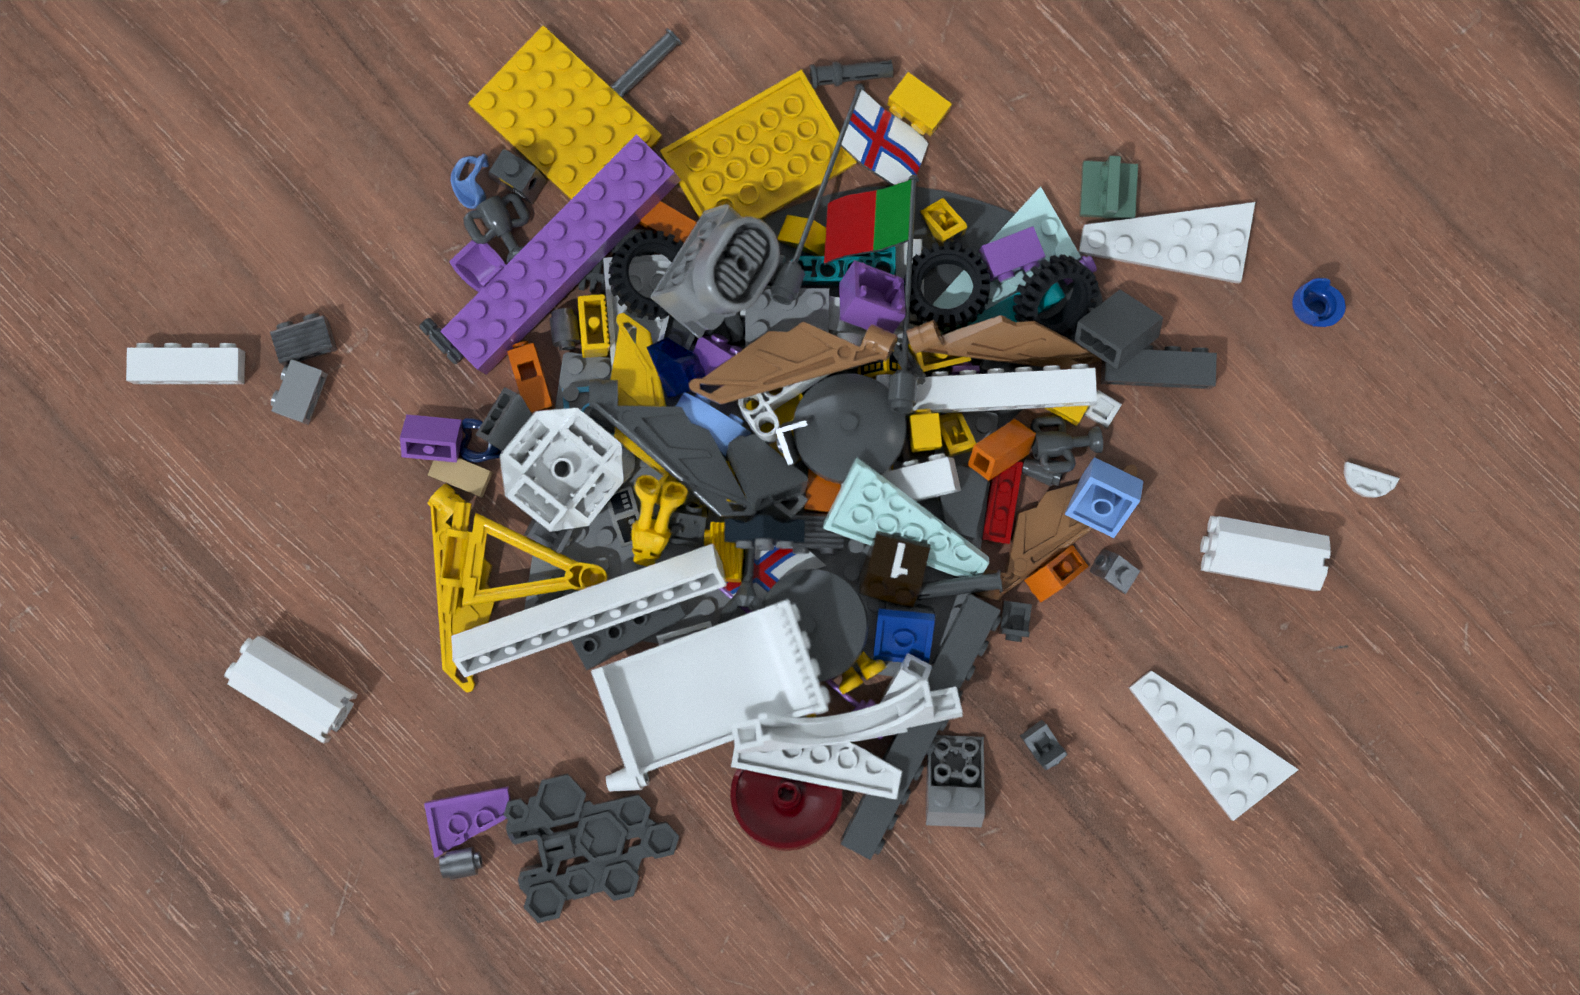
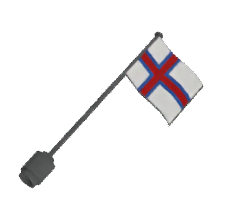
(877, 143)

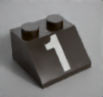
(894, 569)

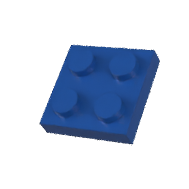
(902, 634)

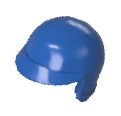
(1318, 303)

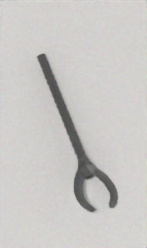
(746, 594)

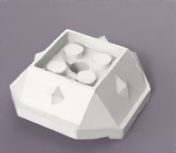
(591, 476)

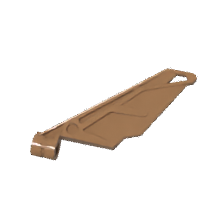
(1003, 342)
(791, 358)
(1040, 537)

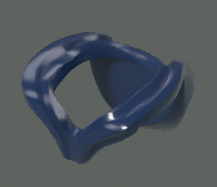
(472, 456)

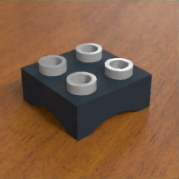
(764, 533)

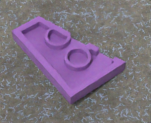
(464, 816)

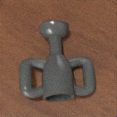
(498, 221)
(1058, 443)

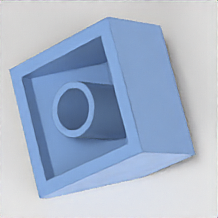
(1104, 497)

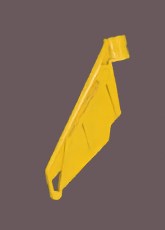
(637, 385)
(466, 617)

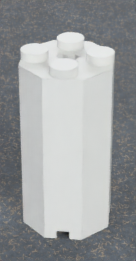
(1265, 553)
(290, 688)

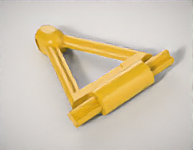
(465, 556)

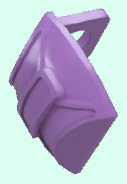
(477, 264)

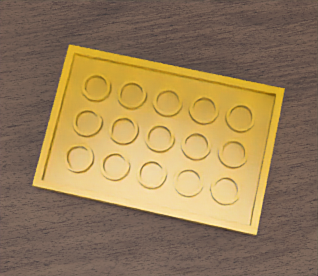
(559, 113)
(759, 152)

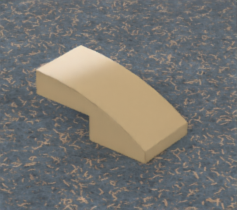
(461, 475)

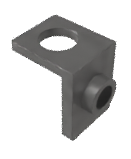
(785, 439)

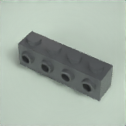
(1165, 369)
(611, 641)

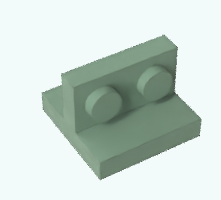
(1108, 189)

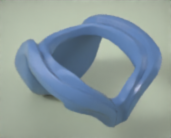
(468, 190)

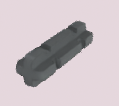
(430, 328)
(912, 364)

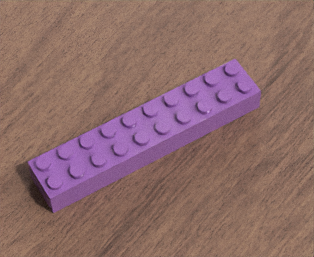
(561, 255)

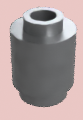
(564, 329)
(460, 863)

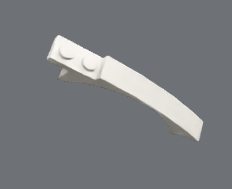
(909, 709)

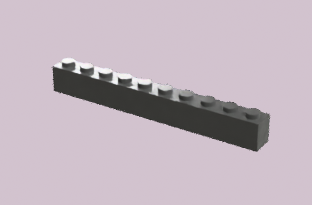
(908, 749)

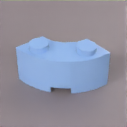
(720, 426)

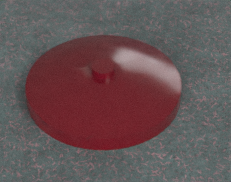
(783, 810)

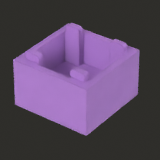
(871, 298)

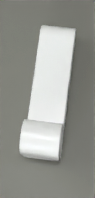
(768, 403)

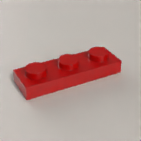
(1002, 505)

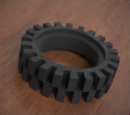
(949, 255)
(620, 271)
(1043, 279)

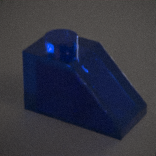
(675, 366)

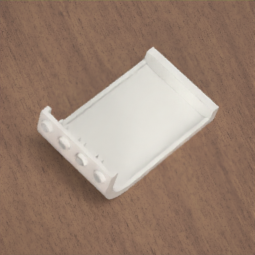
(695, 687)

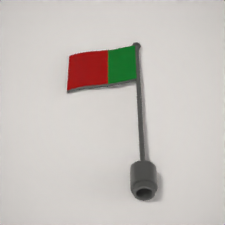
(868, 225)

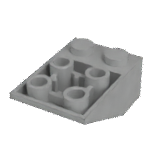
(956, 782)

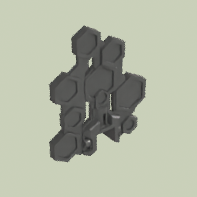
(598, 837)

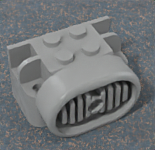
(718, 269)

